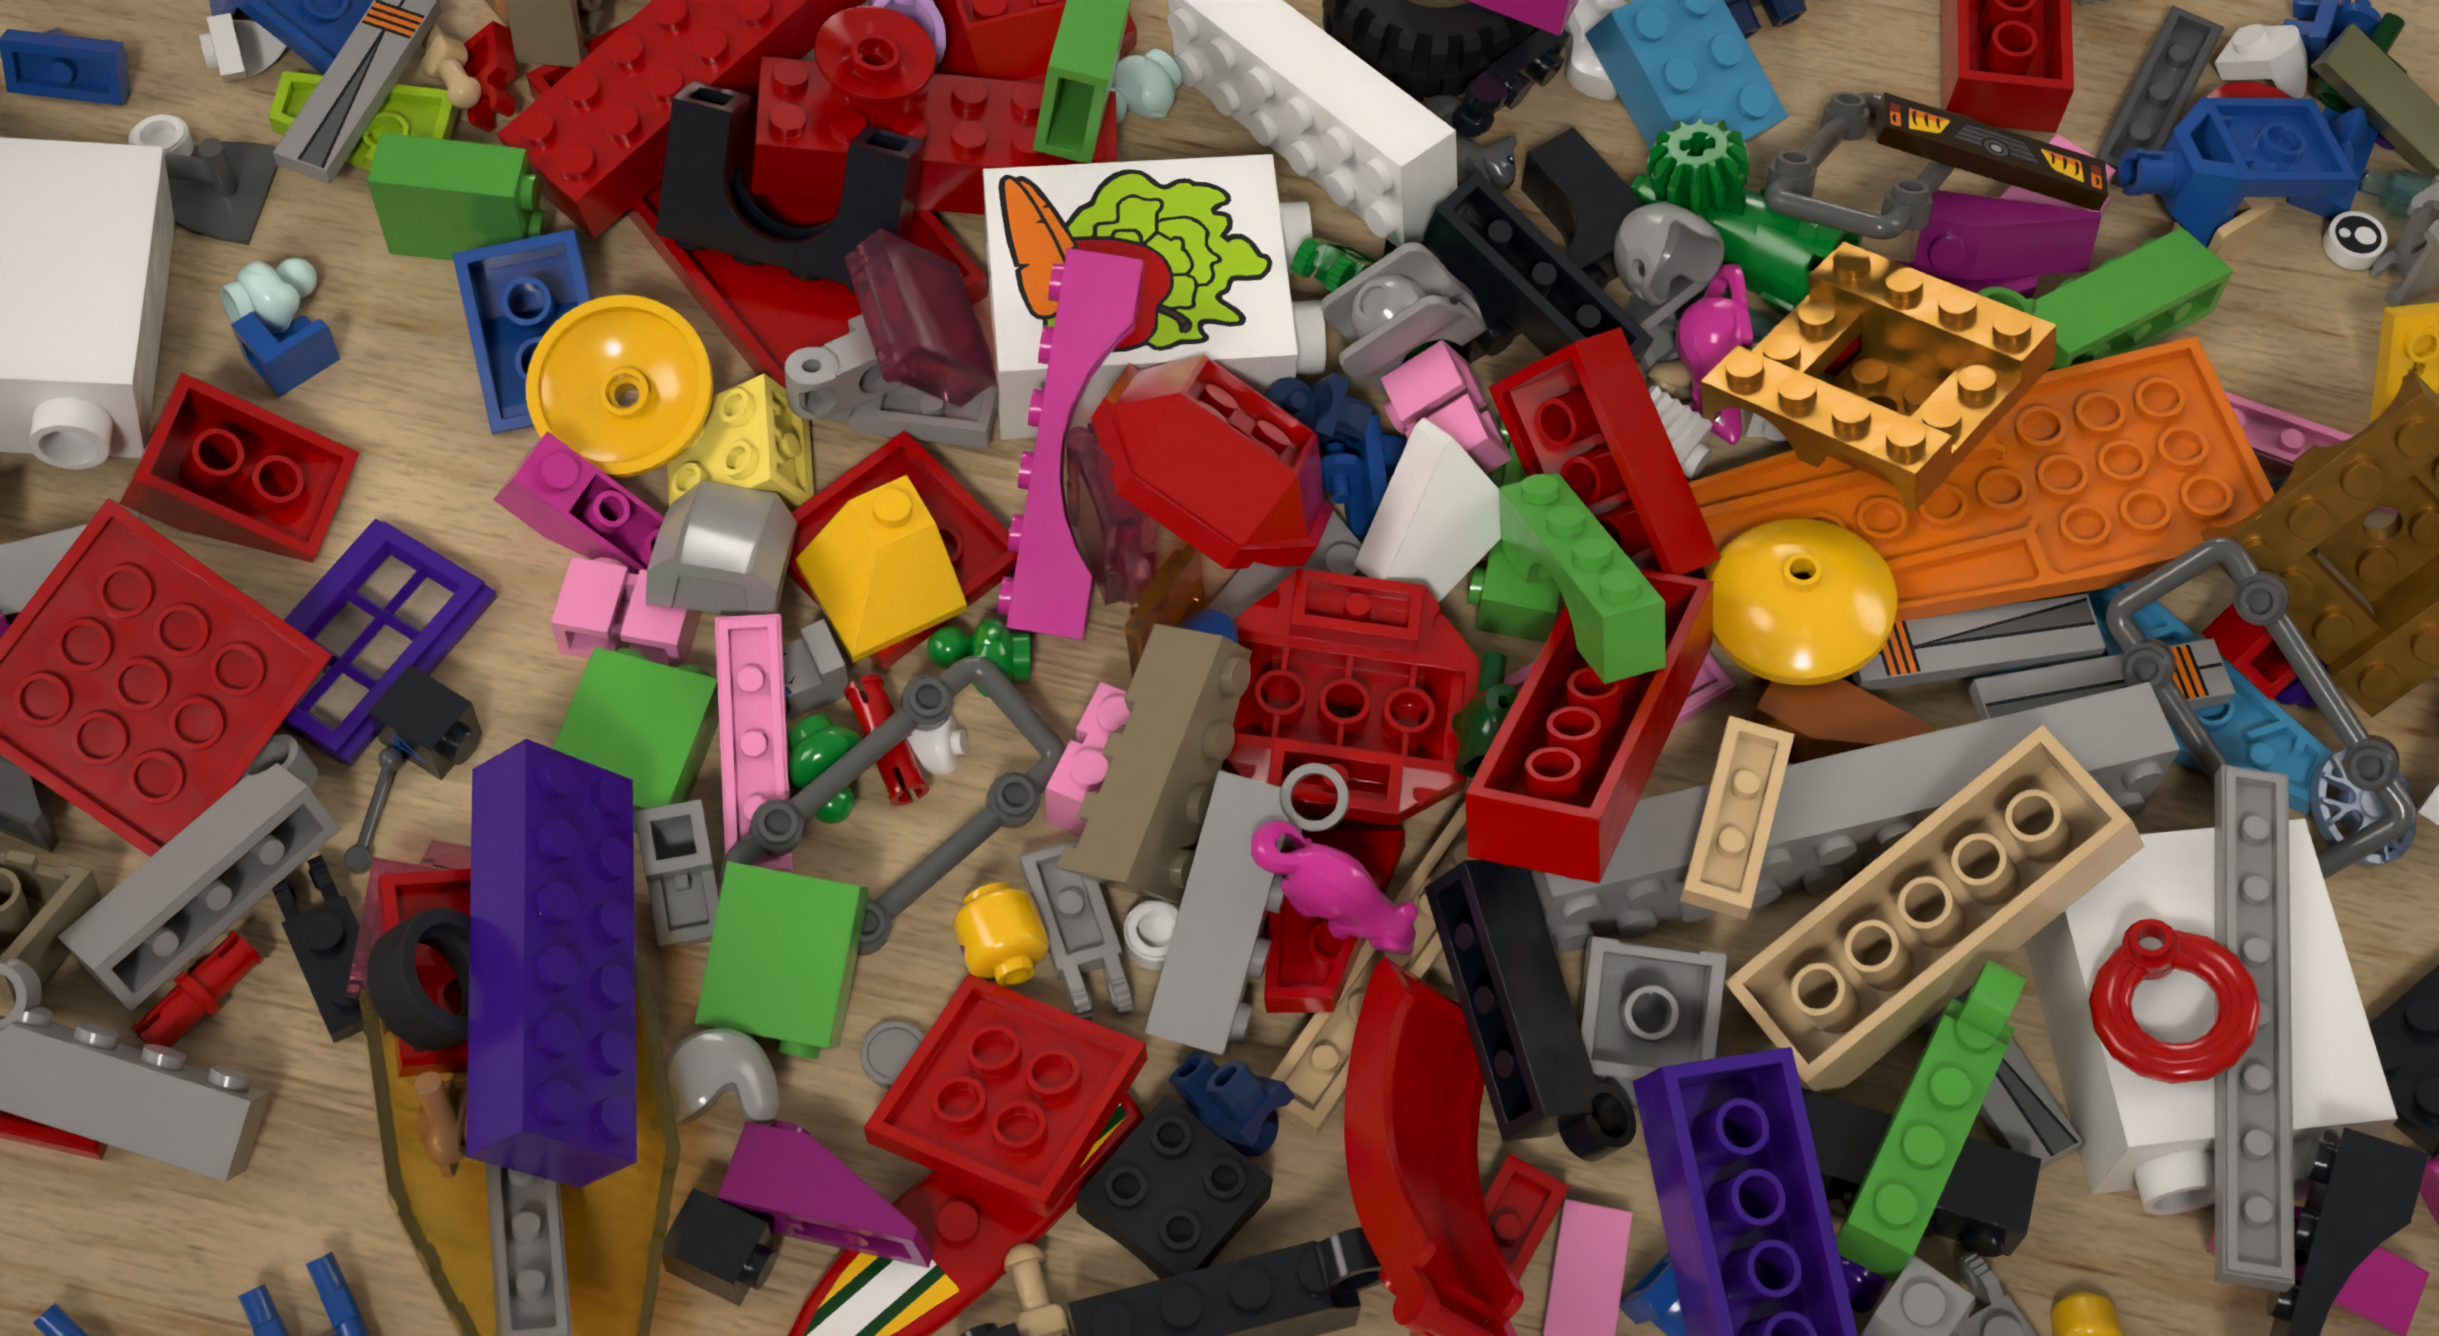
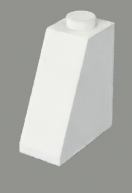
(1433, 517)

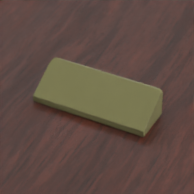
(2387, 94)

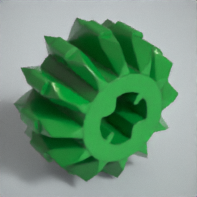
(1698, 165)

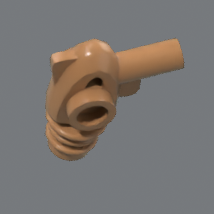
(442, 1119)

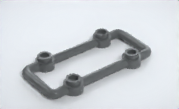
(1794, 172)
(2261, 600)
(924, 706)

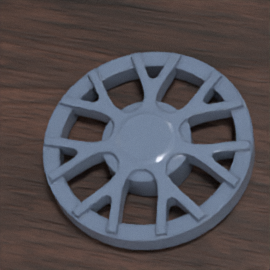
(2354, 808)

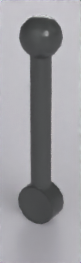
(358, 857)

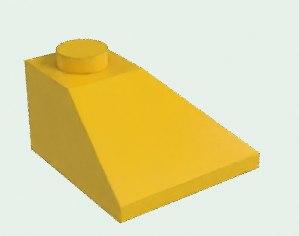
(881, 570)

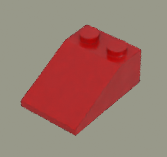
(238, 473)

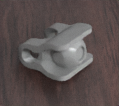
(1398, 307)

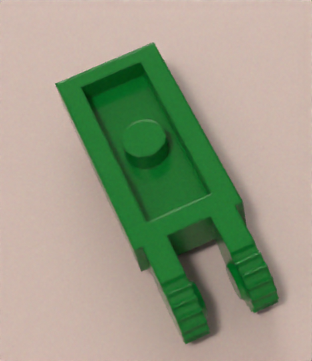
(1335, 262)

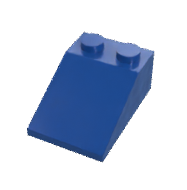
(509, 303)

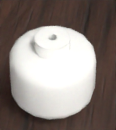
(939, 749)

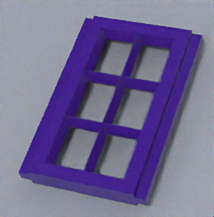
(376, 614)

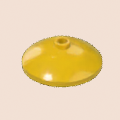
(601, 354)
(1794, 626)

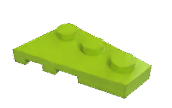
(404, 112)

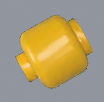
(1001, 934)

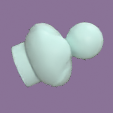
(1146, 85)
(269, 292)

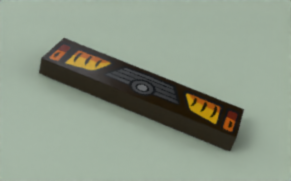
(1991, 152)

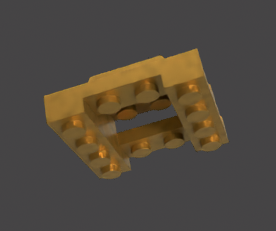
(1920, 393)
(2392, 567)

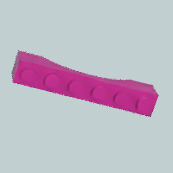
(1094, 315)

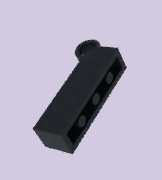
(1524, 271)
(1522, 1012)
(1984, 1198)
(1275, 1293)

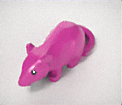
(1709, 334)
(1334, 887)

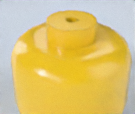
(2085, 1316)

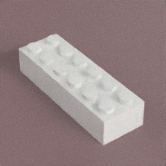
(1319, 110)

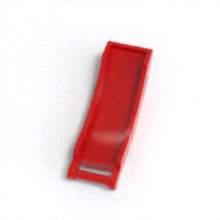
(1415, 1160)

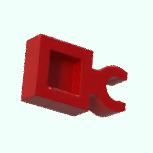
(493, 66)

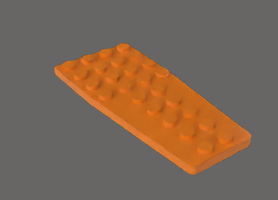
(2067, 495)

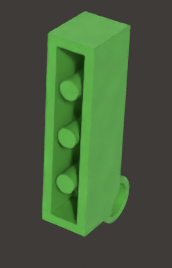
(2128, 299)
(1930, 1125)

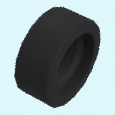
(396, 986)

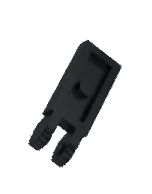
(1509, 81)
(324, 949)

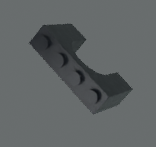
(1583, 203)
(711, 206)

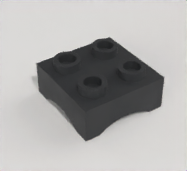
(1173, 1192)

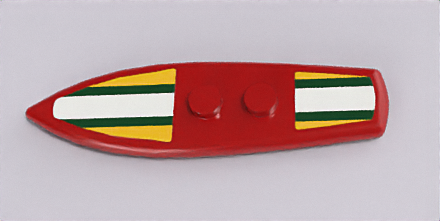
(968, 1243)

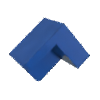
(289, 356)

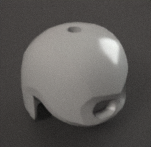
(1662, 243)
(719, 1062)

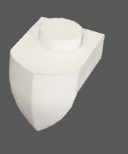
(238, 47)
(2266, 54)

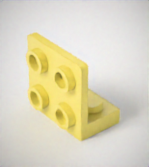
(749, 444)

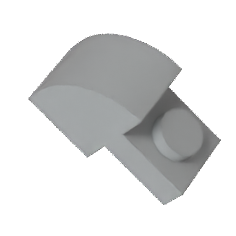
(679, 873)

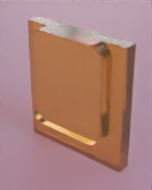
(1166, 600)

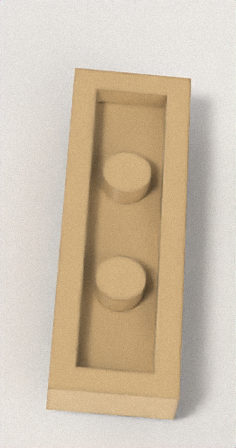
(1737, 818)

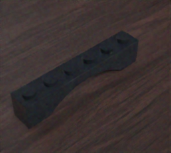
(2355, 1201)

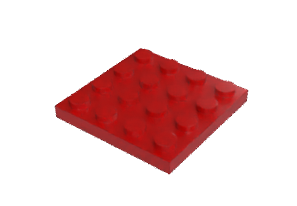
(145, 680)

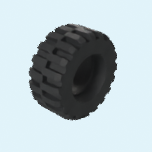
(1423, 46)

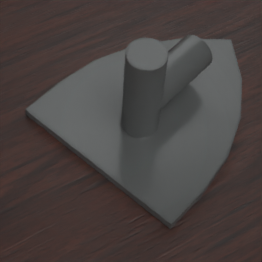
(221, 188)

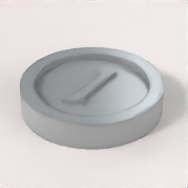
(888, 1050)

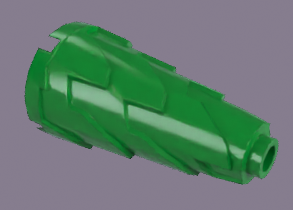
(1769, 247)

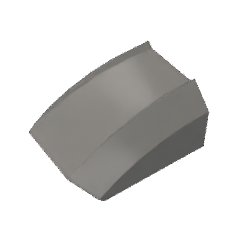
(722, 551)
(1647, 1009)

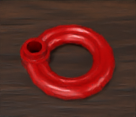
(2197, 954)

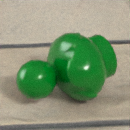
(990, 640)
(814, 748)

